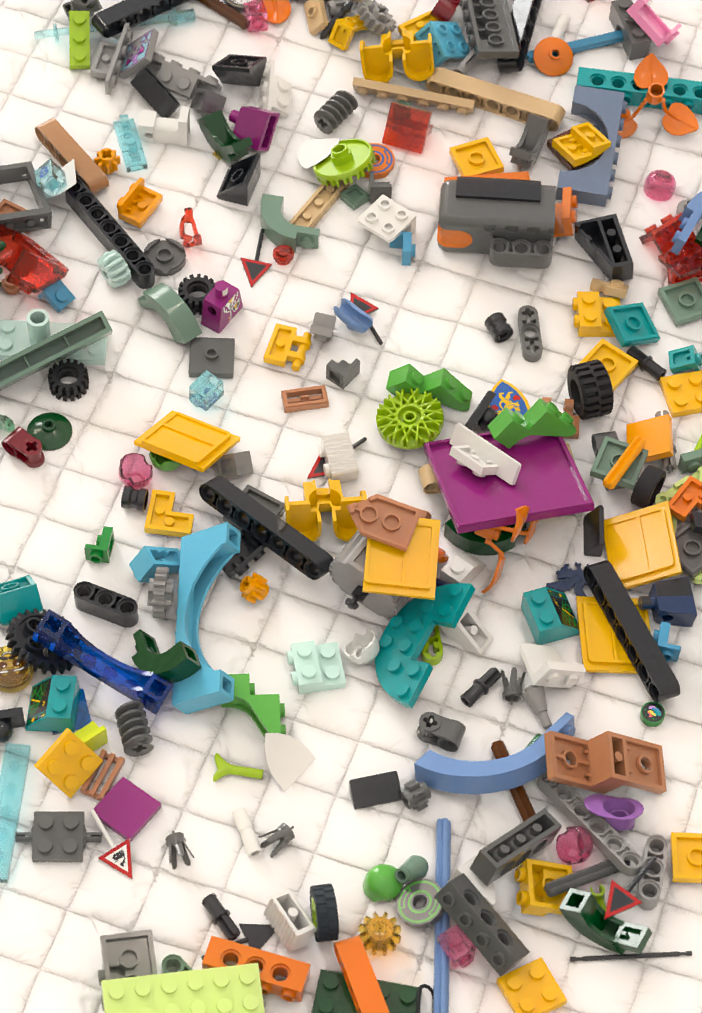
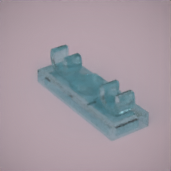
(130, 144)

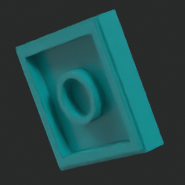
(632, 324)

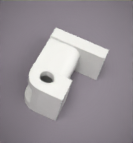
(165, 129)

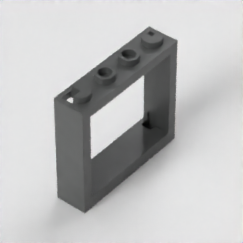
(29, 219)

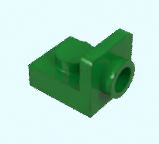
(102, 550)

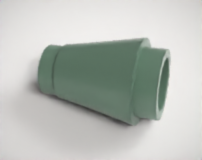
(413, 868)

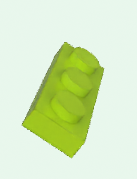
(79, 39)

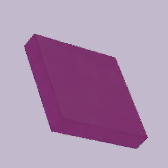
(126, 809)

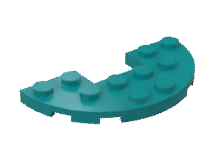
(406, 636)

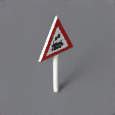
(119, 856)

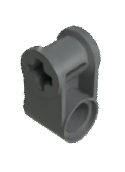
(442, 732)

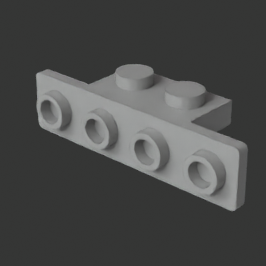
(109, 59)
(180, 79)

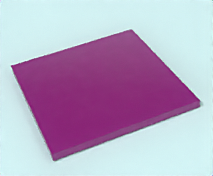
(545, 483)

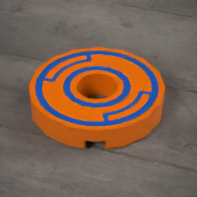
(386, 161)

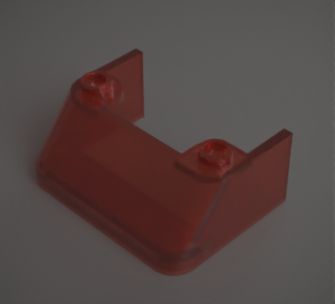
(28, 262)

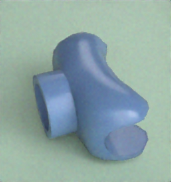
(353, 316)

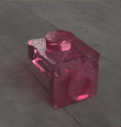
(256, 16)
(457, 947)

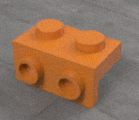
(565, 214)

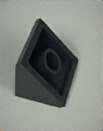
(240, 69)
(240, 181)

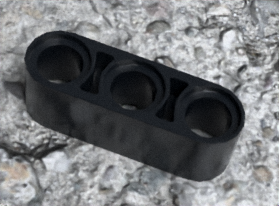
(155, 93)
(113, 612)

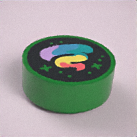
(652, 714)

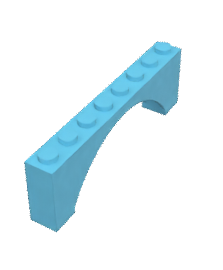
(201, 560)

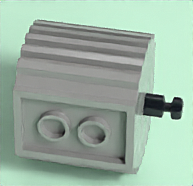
(348, 574)

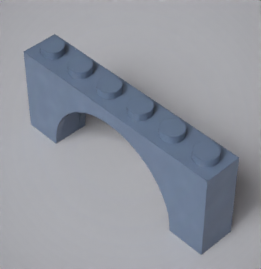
(604, 111)

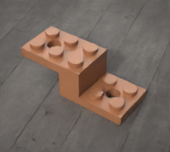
(604, 762)

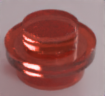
(283, 254)

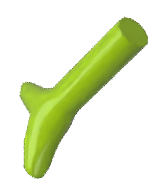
(225, 768)

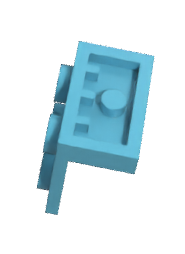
(446, 40)

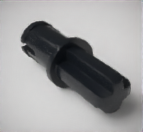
(647, 363)
(480, 687)
(221, 917)

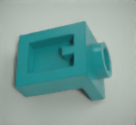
(685, 359)

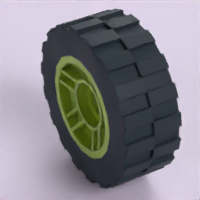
(324, 912)

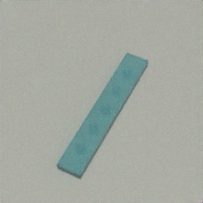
(11, 794)

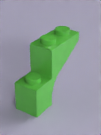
(439, 383)
(540, 419)
(262, 708)

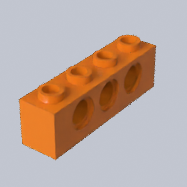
(297, 972)

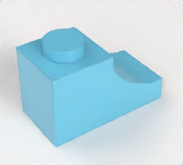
(150, 558)

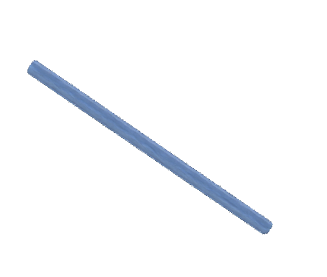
(441, 959)

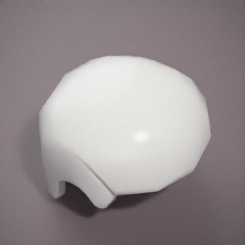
(362, 648)

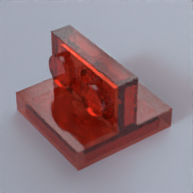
(407, 127)

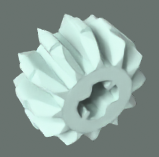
(114, 268)

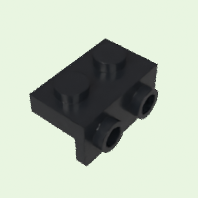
(249, 549)

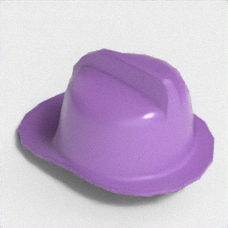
(616, 811)

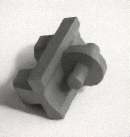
(82, 5)

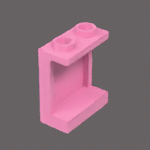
(651, 23)

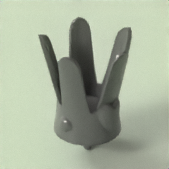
(512, 689)
(283, 833)
(177, 842)

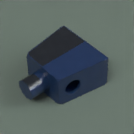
(671, 602)

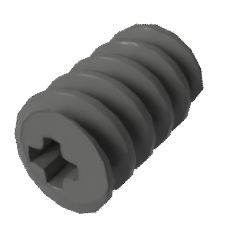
(335, 111)
(134, 729)

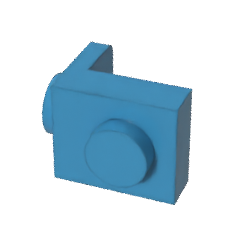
(404, 242)
(57, 295)
(669, 651)

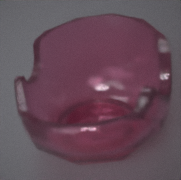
(659, 185)
(135, 470)
(574, 845)

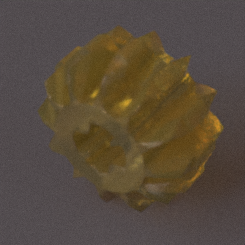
(380, 942)

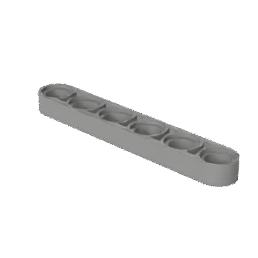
(600, 840)

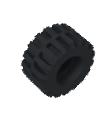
(590, 389)

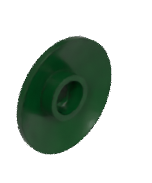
(53, 437)

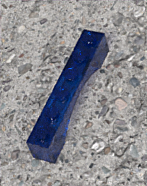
(136, 684)

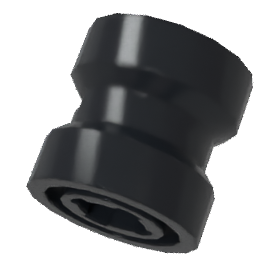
(498, 327)
(134, 498)

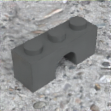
(635, 40)

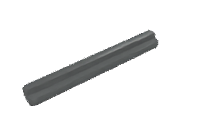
(581, 878)

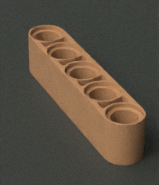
(65, 149)

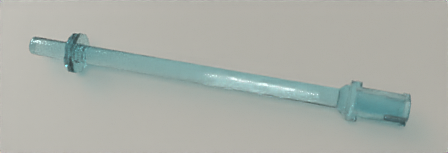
(173, 17)

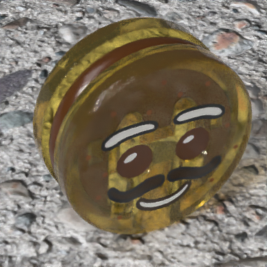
(13, 674)

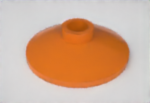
(547, 62)

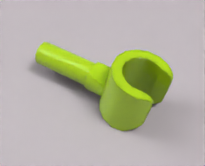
(600, 897)

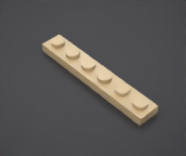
(421, 97)

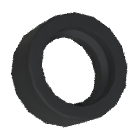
(648, 486)

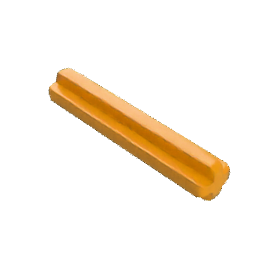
(624, 462)

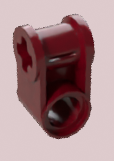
(444, 10)
(24, 447)

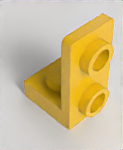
(344, 30)

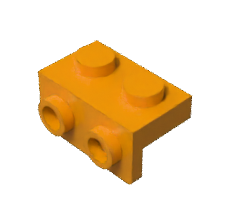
(138, 204)

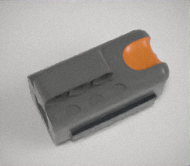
(498, 218)

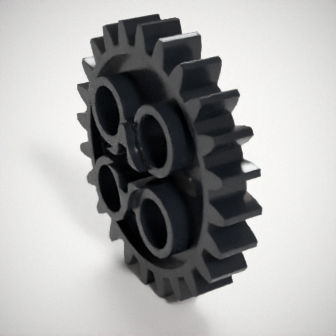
(19, 638)

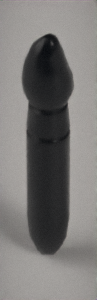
(340, 14)

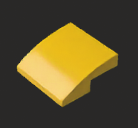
(581, 144)

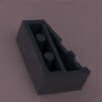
(606, 246)

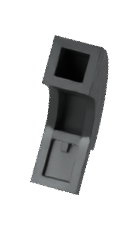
(531, 141)

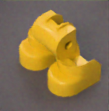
(416, 57)
(306, 515)

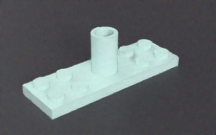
(20, 335)

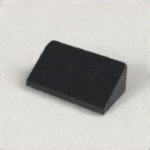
(594, 532)
(375, 790)

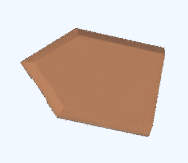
(385, 520)

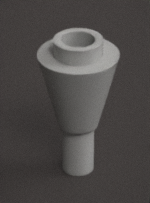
(536, 700)

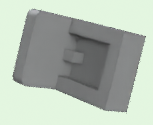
(322, 326)

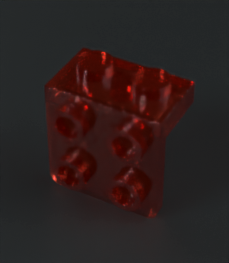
(664, 233)

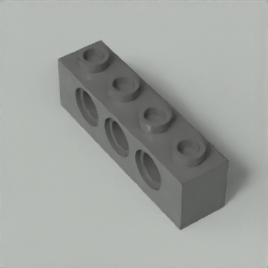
(515, 847)
(481, 924)

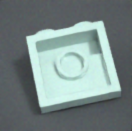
(316, 666)

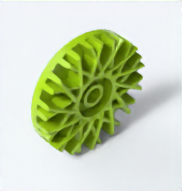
(346, 159)
(410, 419)

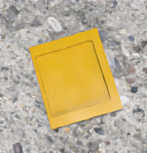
(187, 441)
(642, 545)
(402, 572)
(599, 645)

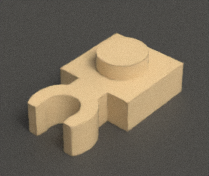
(612, 288)

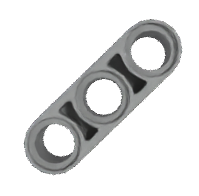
(649, 882)

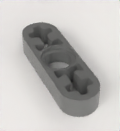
(533, 326)

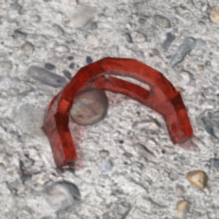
(188, 218)

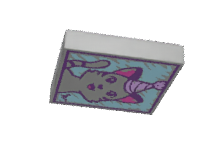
(139, 53)

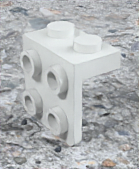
(388, 219)
(547, 666)

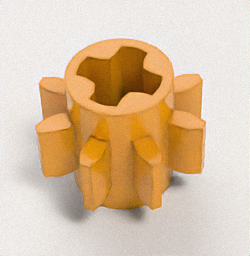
(107, 160)
(254, 588)

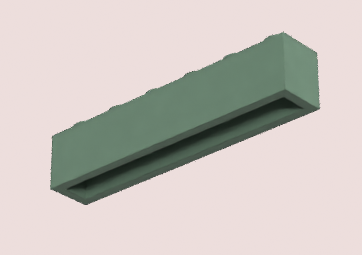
(53, 349)

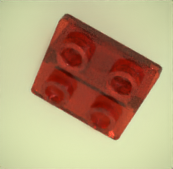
(685, 264)

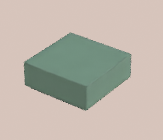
(354, 197)

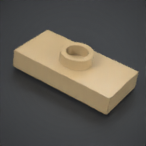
(316, 16)

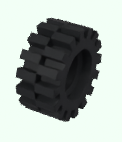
(192, 285)
(65, 370)

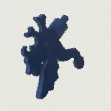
(575, 577)

